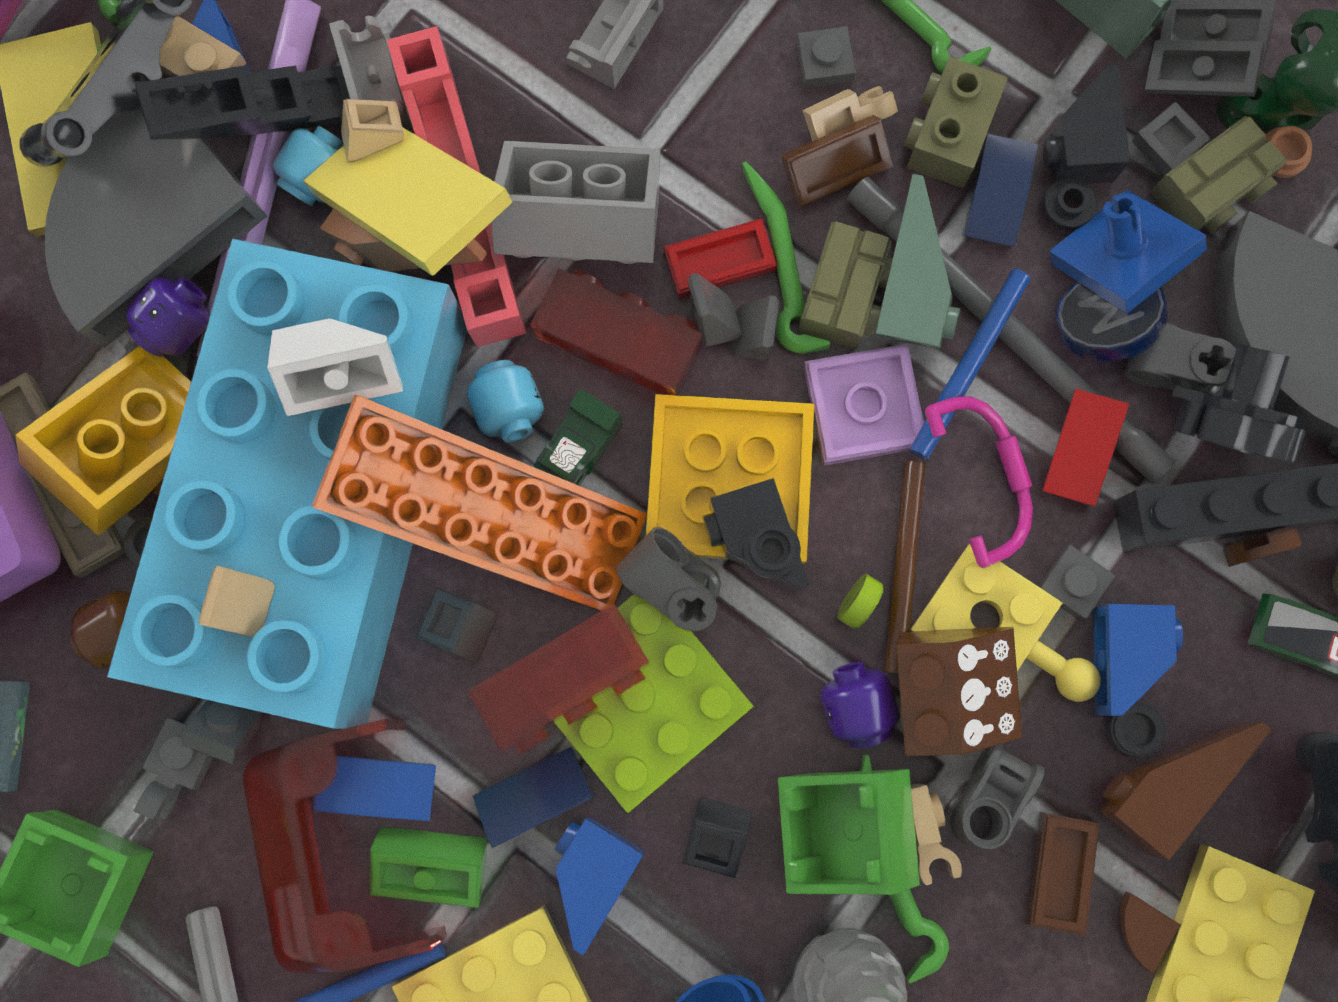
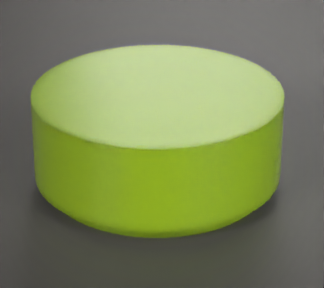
(860, 601)

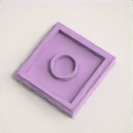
(864, 403)

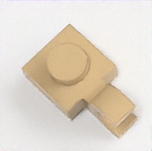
(848, 109)
(927, 818)

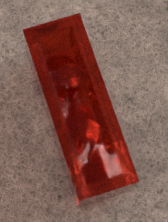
(617, 332)
(560, 680)

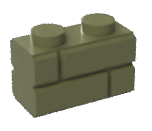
(1219, 176)
(845, 286)

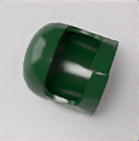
(1310, 78)

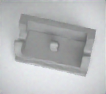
(613, 38)
(368, 65)

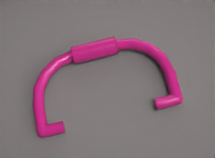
(1013, 465)

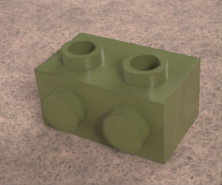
(956, 122)

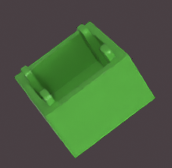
(848, 832)
(68, 886)

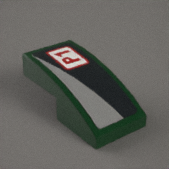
(1296, 634)

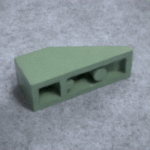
(918, 288)

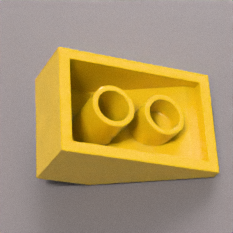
(108, 439)

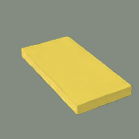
(33, 84)
(411, 199)

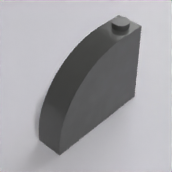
(136, 215)
(1282, 297)

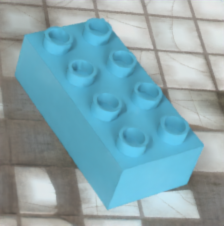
(246, 489)

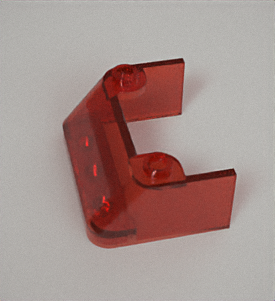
(301, 926)

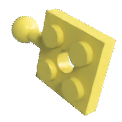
(1018, 606)

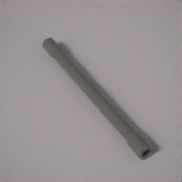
(1132, 442)

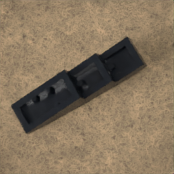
(241, 102)

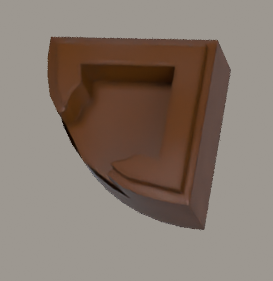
(1262, 546)
(1145, 931)

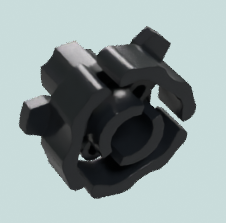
(1244, 413)

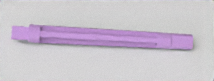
(258, 177)

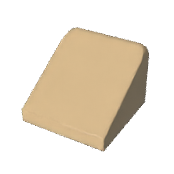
(369, 127)
(236, 601)

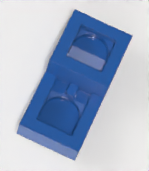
(379, 789)

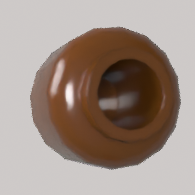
(97, 628)

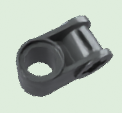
(1177, 361)
(671, 575)
(998, 793)

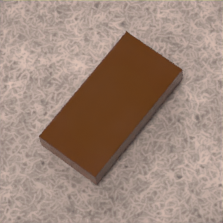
(837, 160)
(1062, 874)

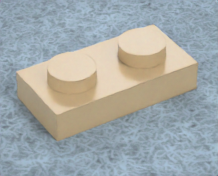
(194, 51)

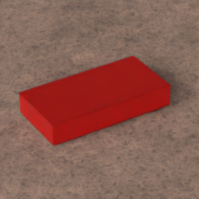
(721, 256)
(1085, 447)

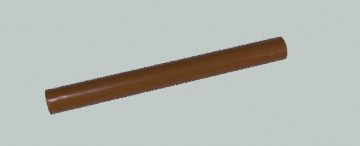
(905, 559)

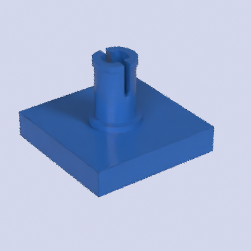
(1128, 250)

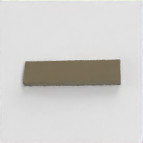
(84, 550)

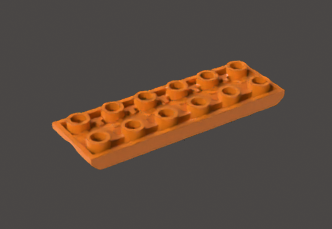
(476, 505)

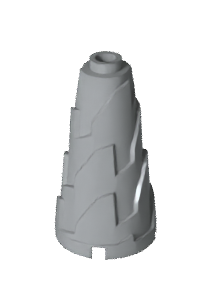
(848, 968)

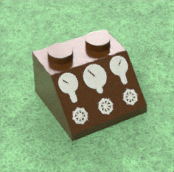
(958, 690)

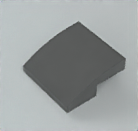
(1211, 47)

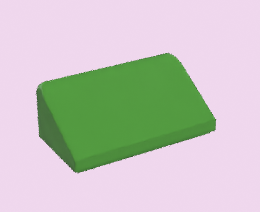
(427, 866)

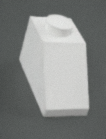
(328, 364)

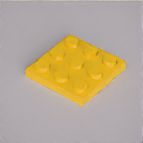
(722, 446)

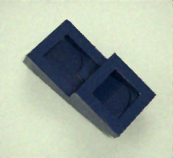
(1000, 190)

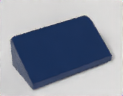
(532, 797)

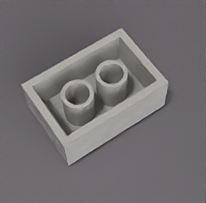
(578, 202)

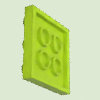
(663, 721)

